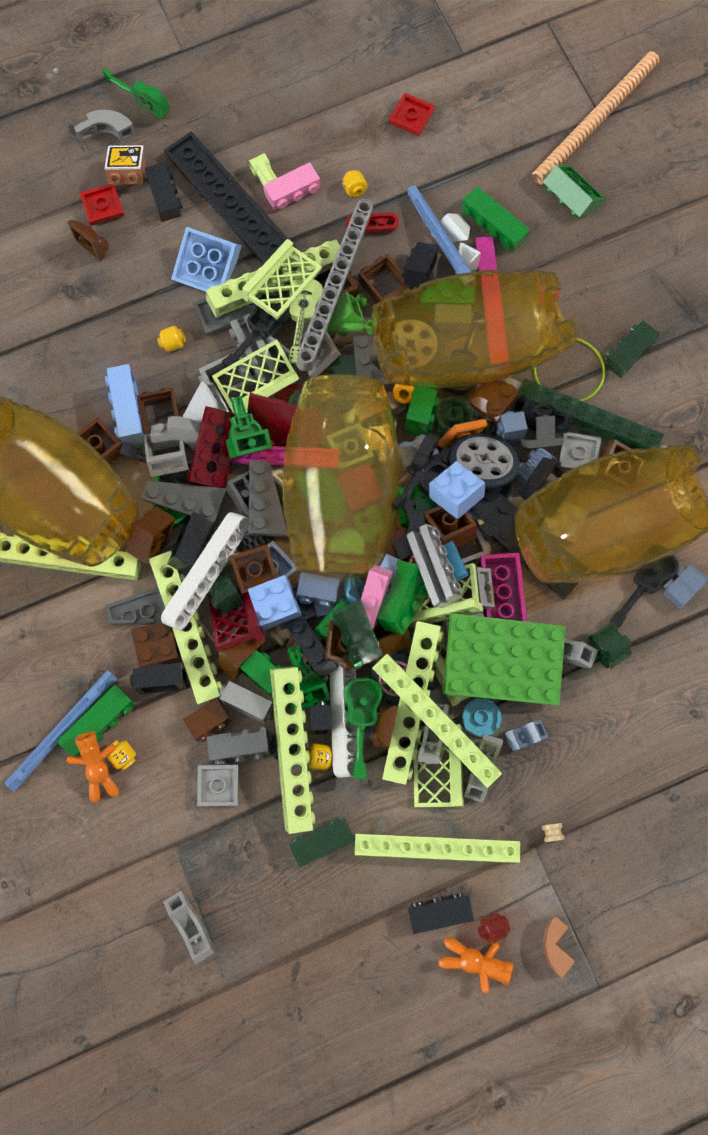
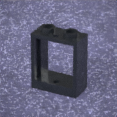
(540, 475)
(159, 678)

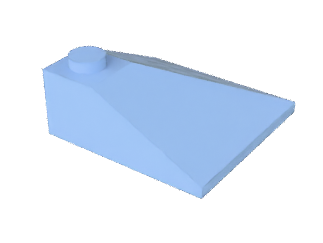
(205, 260)

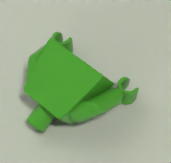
(348, 316)

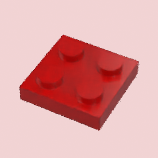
(412, 114)
(101, 204)

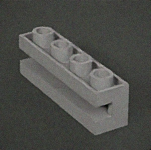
(240, 332)
(434, 566)

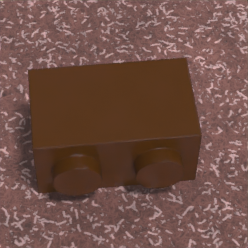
(207, 720)

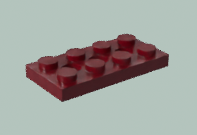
(203, 454)

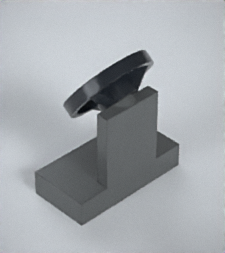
(544, 428)

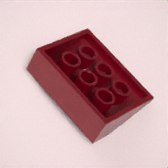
(272, 415)

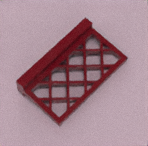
(250, 624)

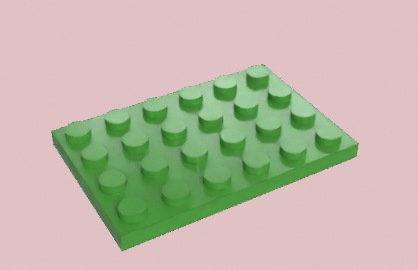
(504, 659)

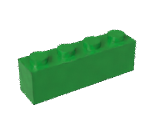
(495, 219)
(99, 718)

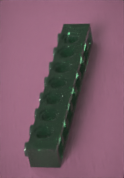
(593, 418)

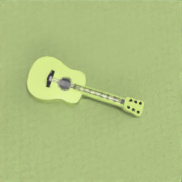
(302, 312)

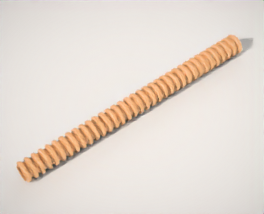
(596, 116)

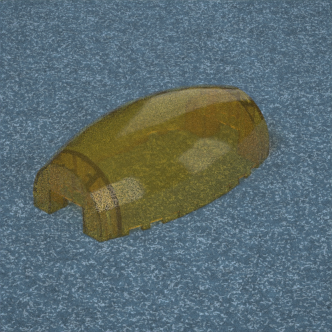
(471, 329)
(341, 476)
(59, 489)
(613, 515)

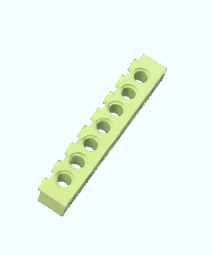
(221, 305)
(129, 569)
(196, 675)
(437, 720)
(392, 771)
(293, 822)
(437, 848)

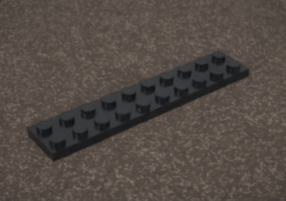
(226, 196)
(501, 514)

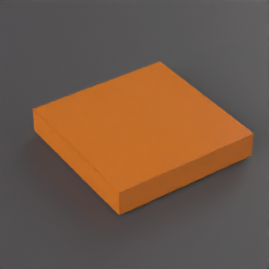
(461, 430)

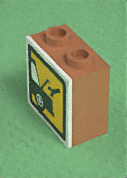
(125, 164)

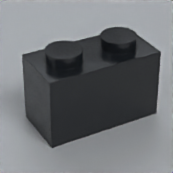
(320, 718)

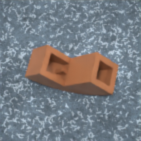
(556, 957)

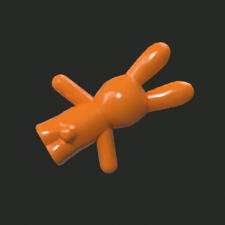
(96, 770)
(474, 962)

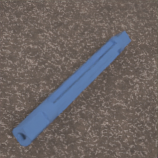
(437, 231)
(63, 726)

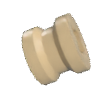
(280, 636)
(553, 832)

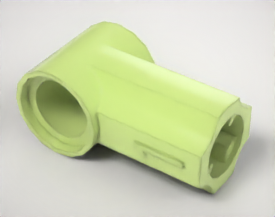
(261, 167)

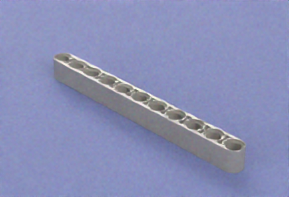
(333, 290)

